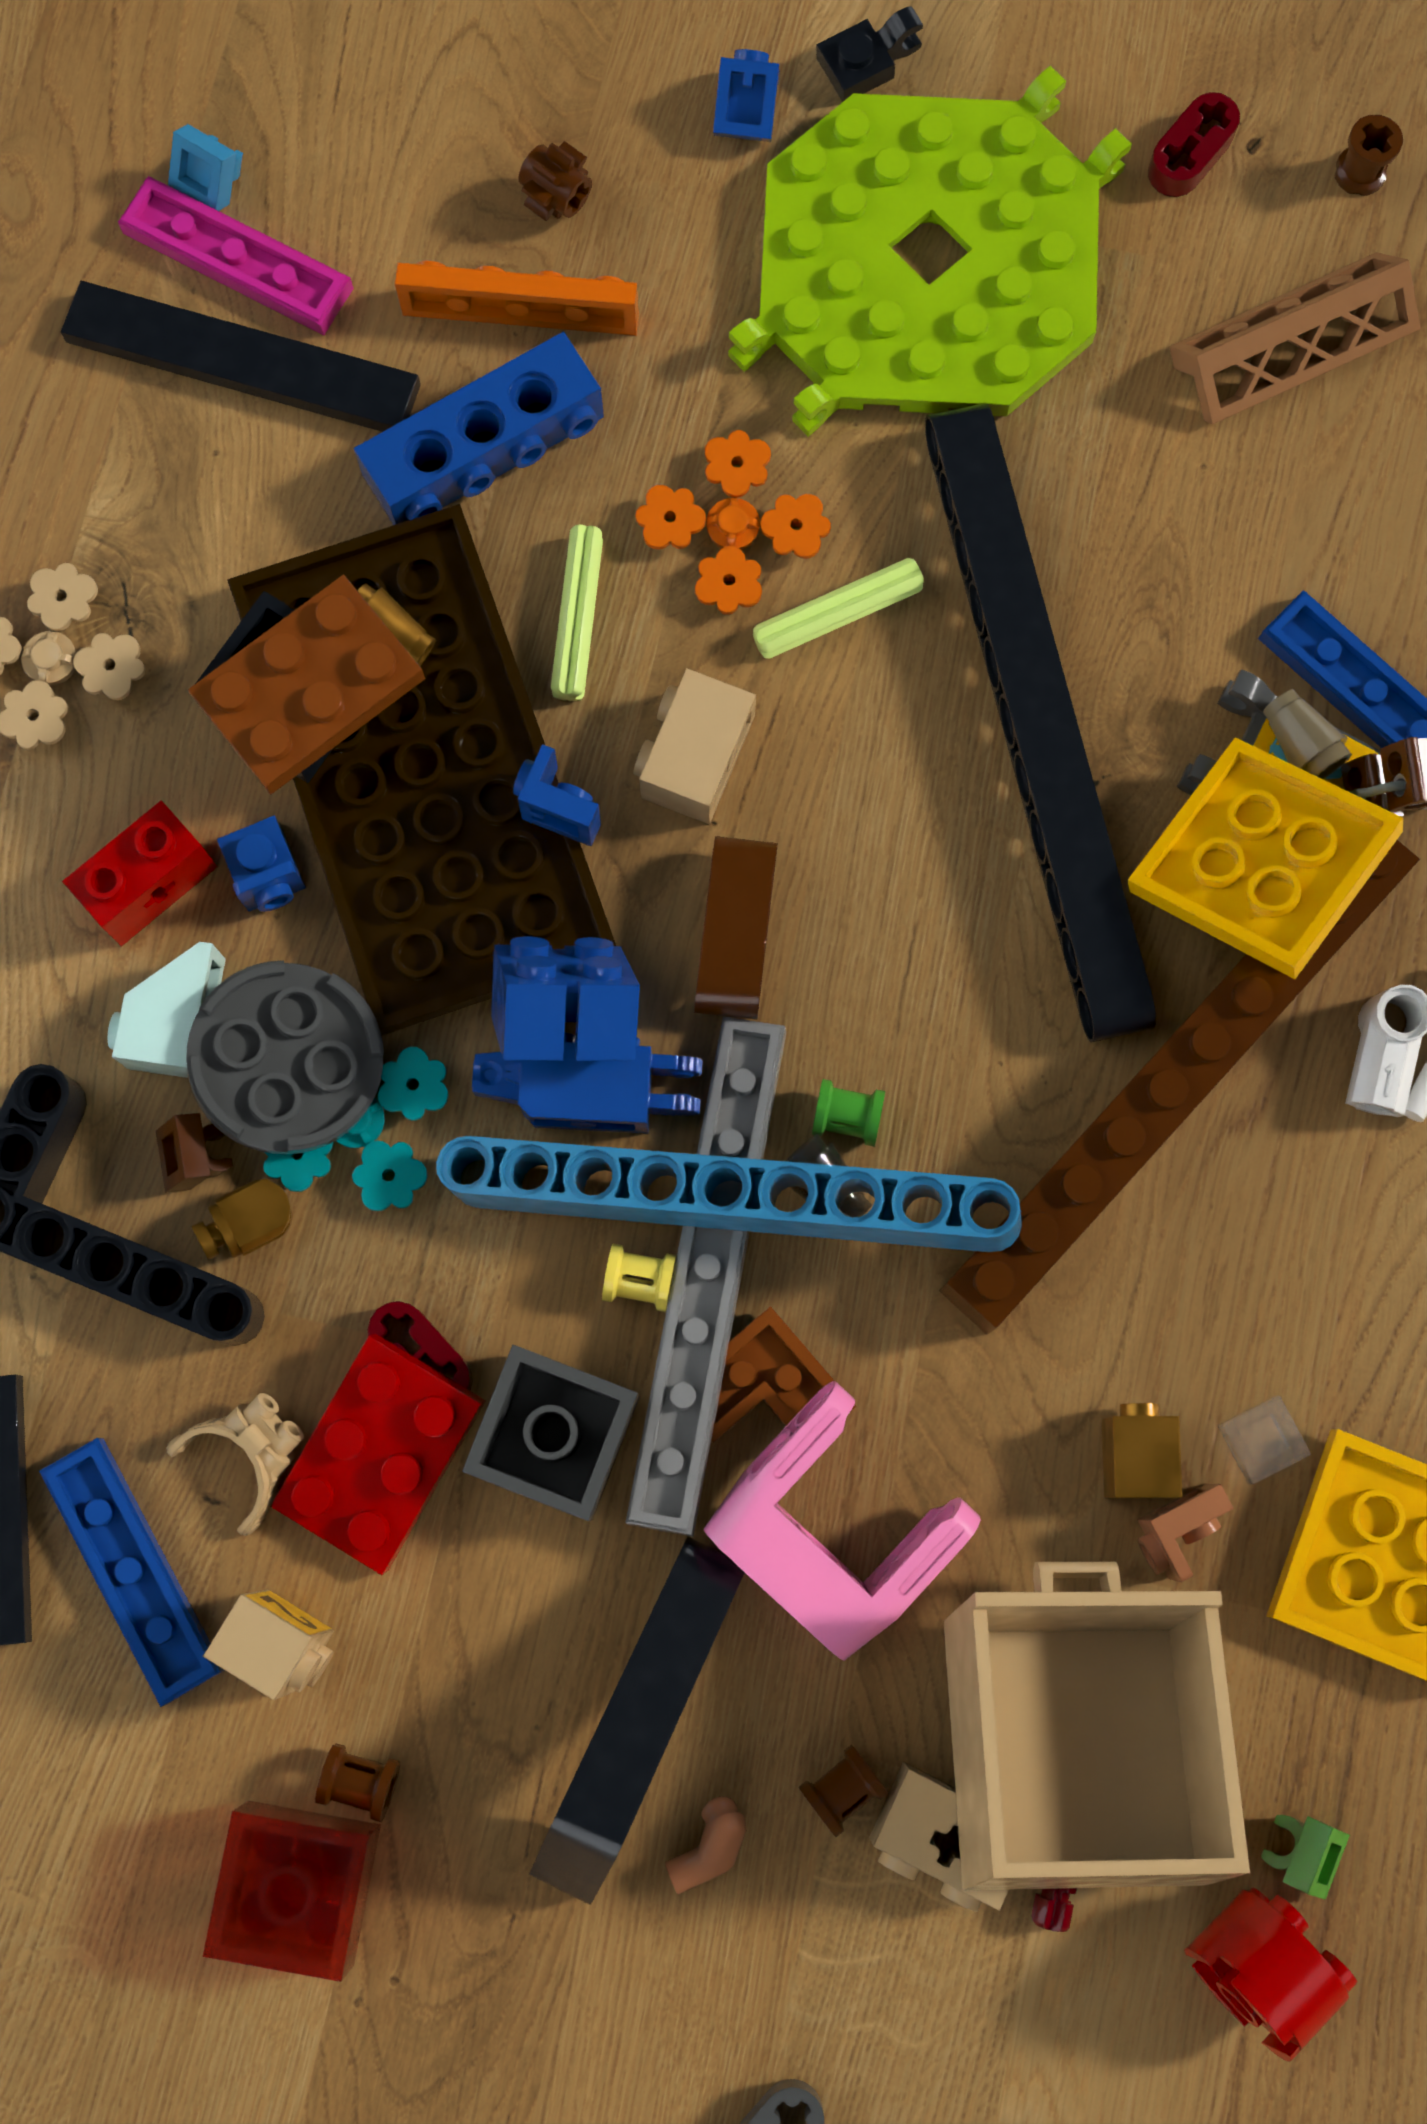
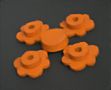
(733, 522)

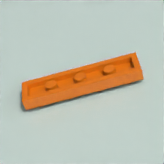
(517, 298)

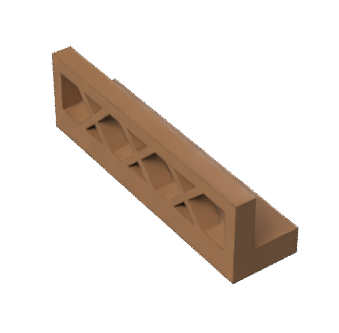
(1292, 314)

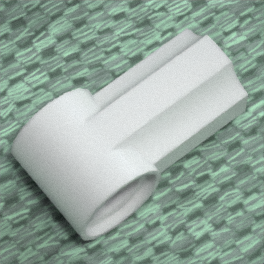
(1385, 1056)

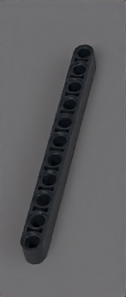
(1039, 725)

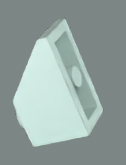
(160, 1011)

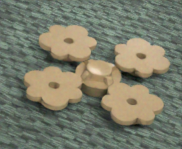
(52, 658)

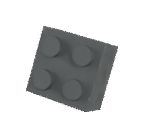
(551, 1433)

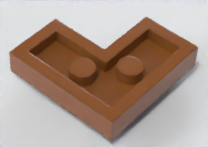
(767, 1366)

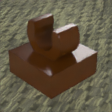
(184, 1152)

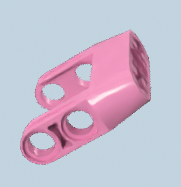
(804, 1572)

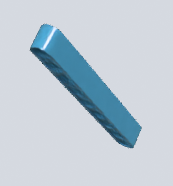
(754, 1209)

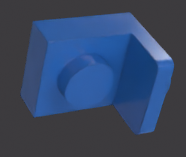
(746, 96)
(560, 808)
(261, 865)

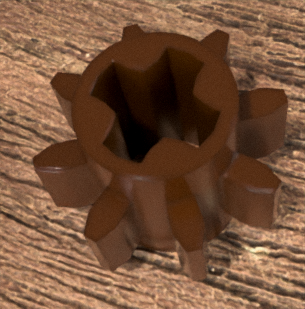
(555, 180)

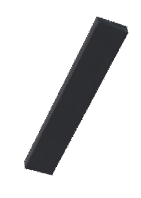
(239, 357)

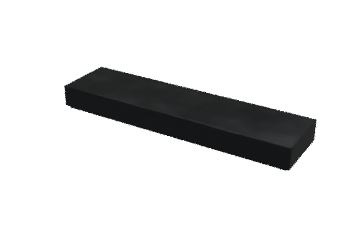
(14, 1540)

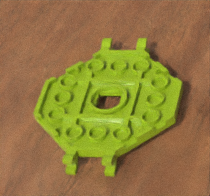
(866, 318)

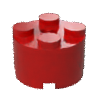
(1270, 1971)

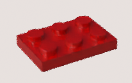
(378, 1453)

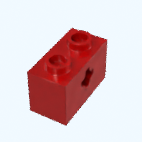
(140, 873)

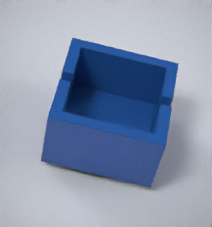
(545, 987)

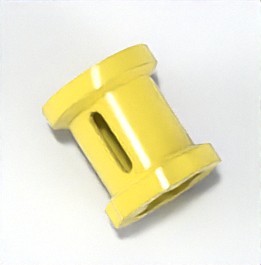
(619, 1285)

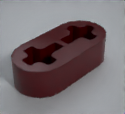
(1184, 137)
(426, 1336)

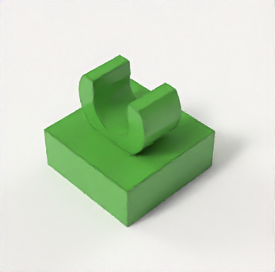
(1314, 1856)

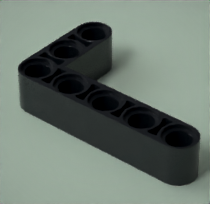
(85, 1243)
(638, 1723)

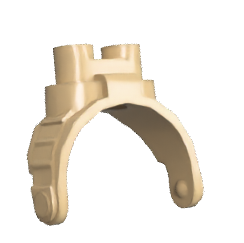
(265, 1441)

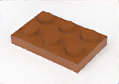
(307, 684)

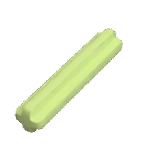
(838, 608)
(577, 613)

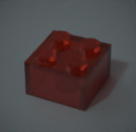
(292, 1890)

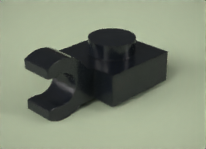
(865, 58)

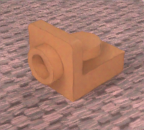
(1188, 1517)

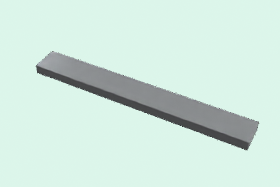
(704, 1290)

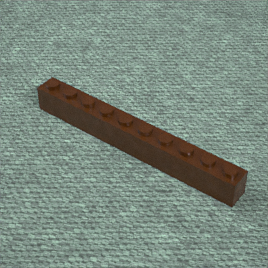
(1148, 1114)

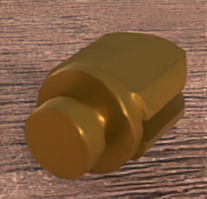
(245, 1219)

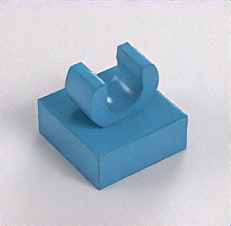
(203, 167)

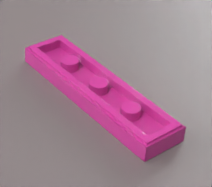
(236, 255)

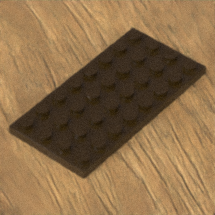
(421, 798)

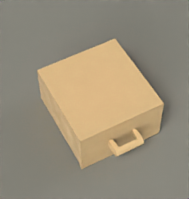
(1092, 1737)

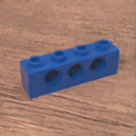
(493, 404)

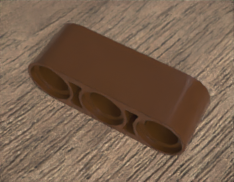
(735, 928)

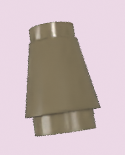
(1306, 735)

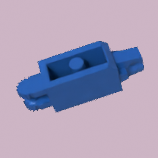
(587, 1093)

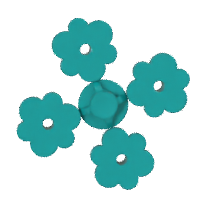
(377, 1156)

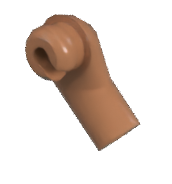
(717, 1847)

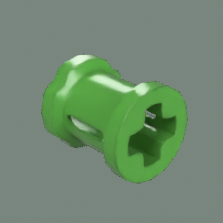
(848, 1112)

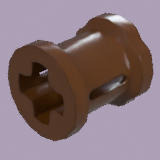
(1371, 147)
(357, 1782)
(843, 1790)

